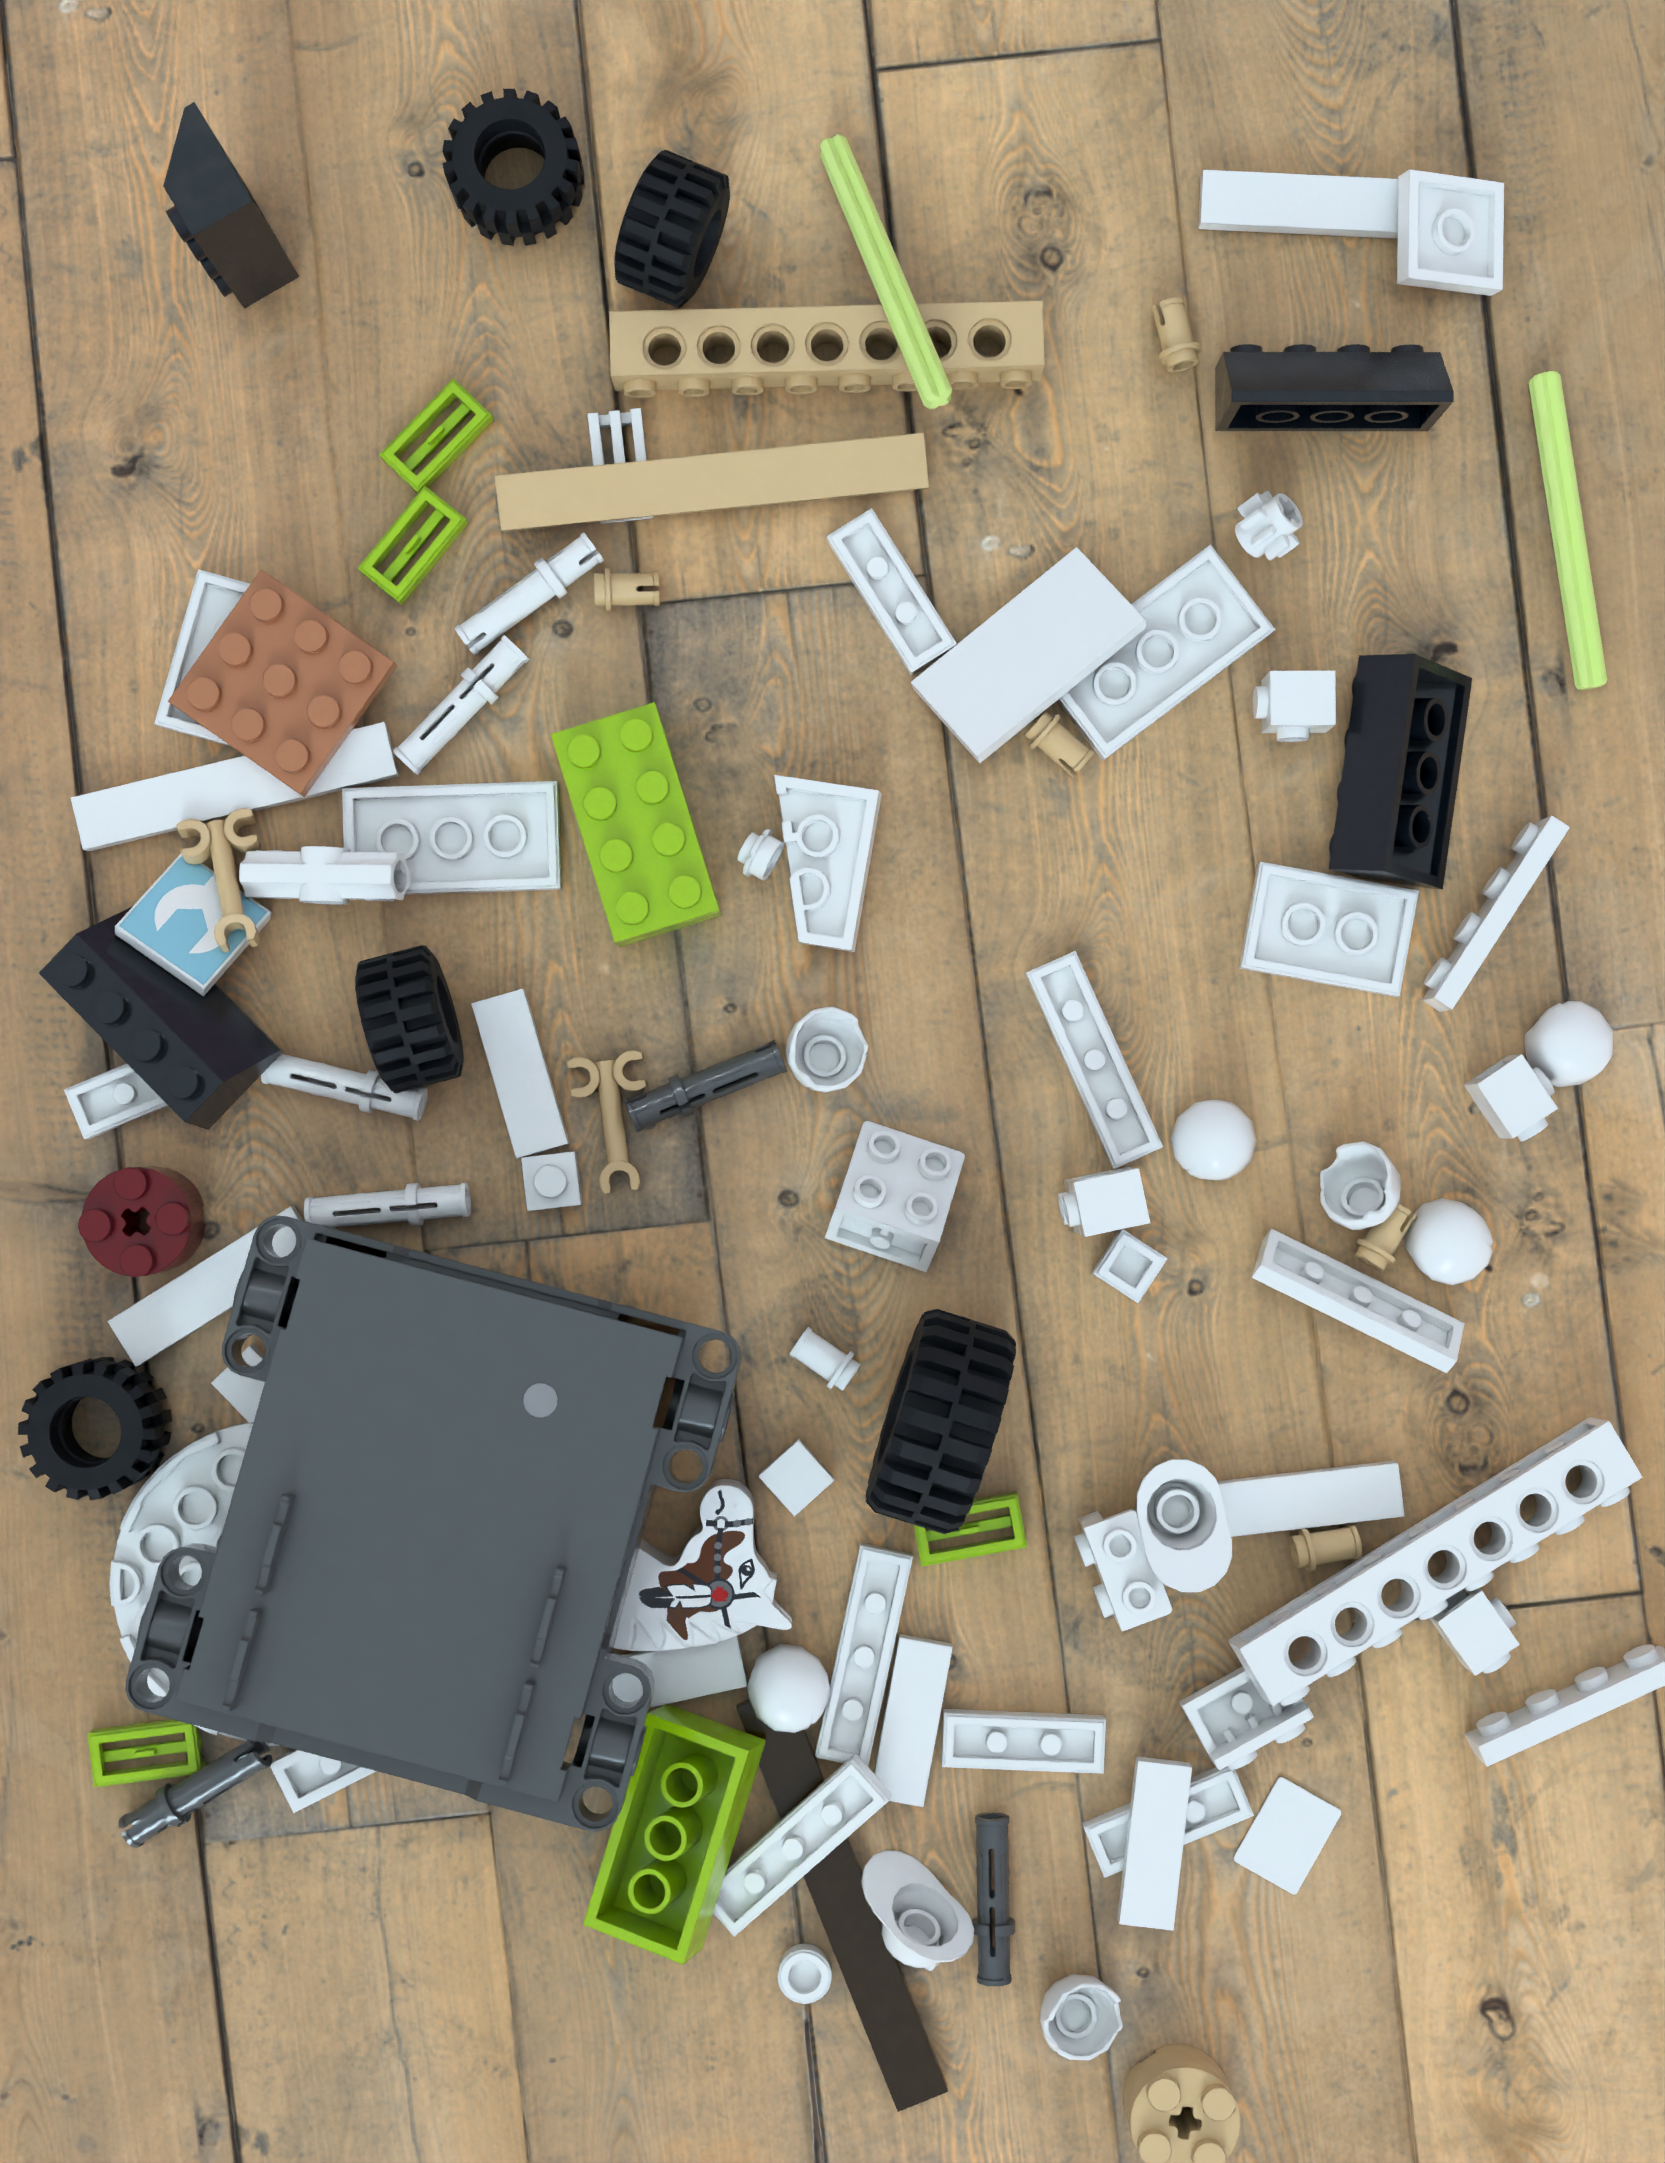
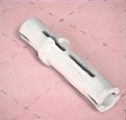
(529, 593)
(461, 704)
(345, 1085)
(449, 1202)

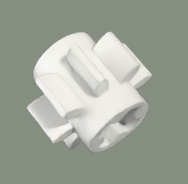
(1268, 525)

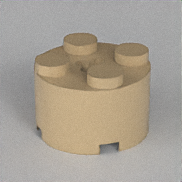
(1154, 2102)

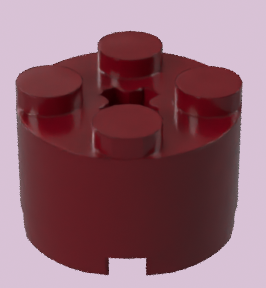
(112, 1220)

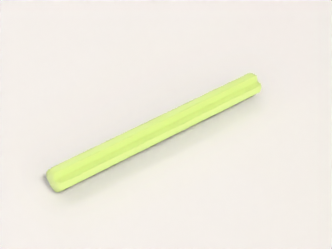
(885, 272)
(1567, 530)

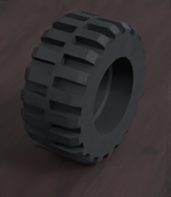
(941, 1421)

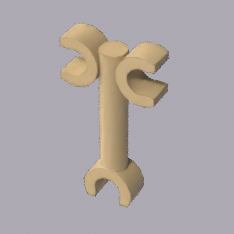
(217, 841)
(606, 1078)

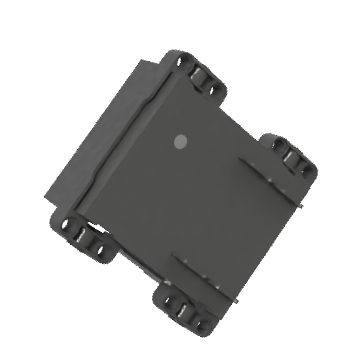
(434, 1524)

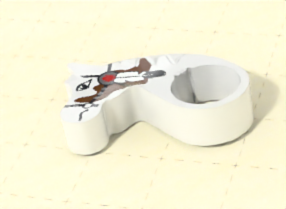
(709, 1589)

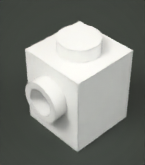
(1296, 703)
(1513, 1097)
(1477, 1630)

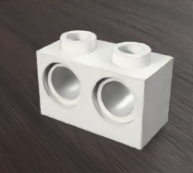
(1104, 1201)

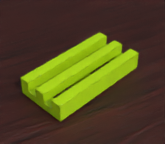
(451, 451)
(430, 556)
(981, 1548)
(191, 1744)

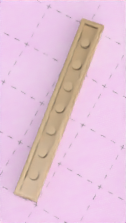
(711, 482)

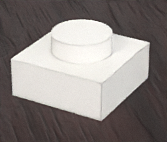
(551, 1181)

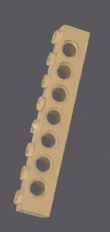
(638, 334)

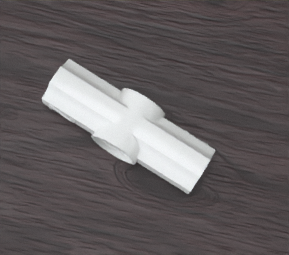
(325, 875)

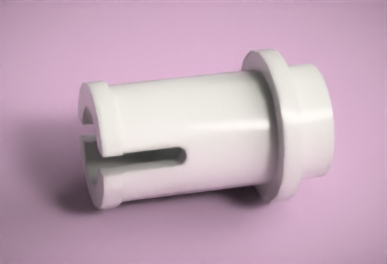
(825, 1359)

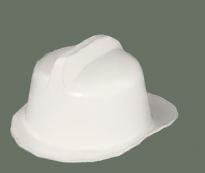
(1184, 1525)
(916, 1911)

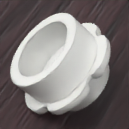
(760, 854)

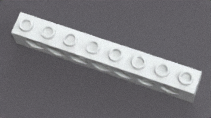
(1605, 1481)

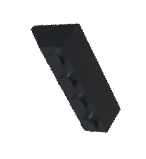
(221, 216)
(1330, 389)
(1400, 770)
(183, 1045)

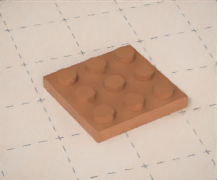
(282, 683)

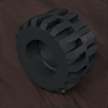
(507, 125)
(671, 228)
(409, 1019)
(53, 1440)

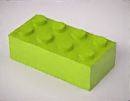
(636, 824)
(674, 1834)

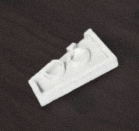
(829, 855)

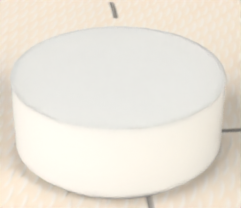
(804, 1973)

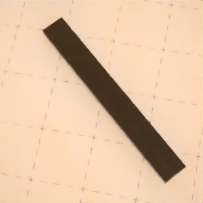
(853, 1929)

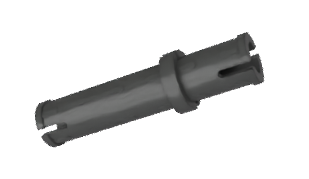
(696, 1089)
(177, 1802)
(993, 1962)

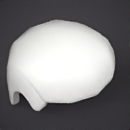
(1570, 1043)
(826, 1049)
(1213, 1140)
(1360, 1186)
(1449, 1241)
(788, 1688)
(1080, 2017)

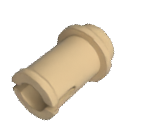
(1175, 335)
(620, 589)
(1058, 743)
(1383, 1239)
(1324, 1547)

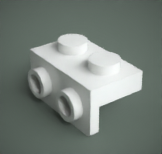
(1128, 1583)
(1237, 1721)

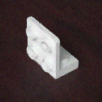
(895, 1196)

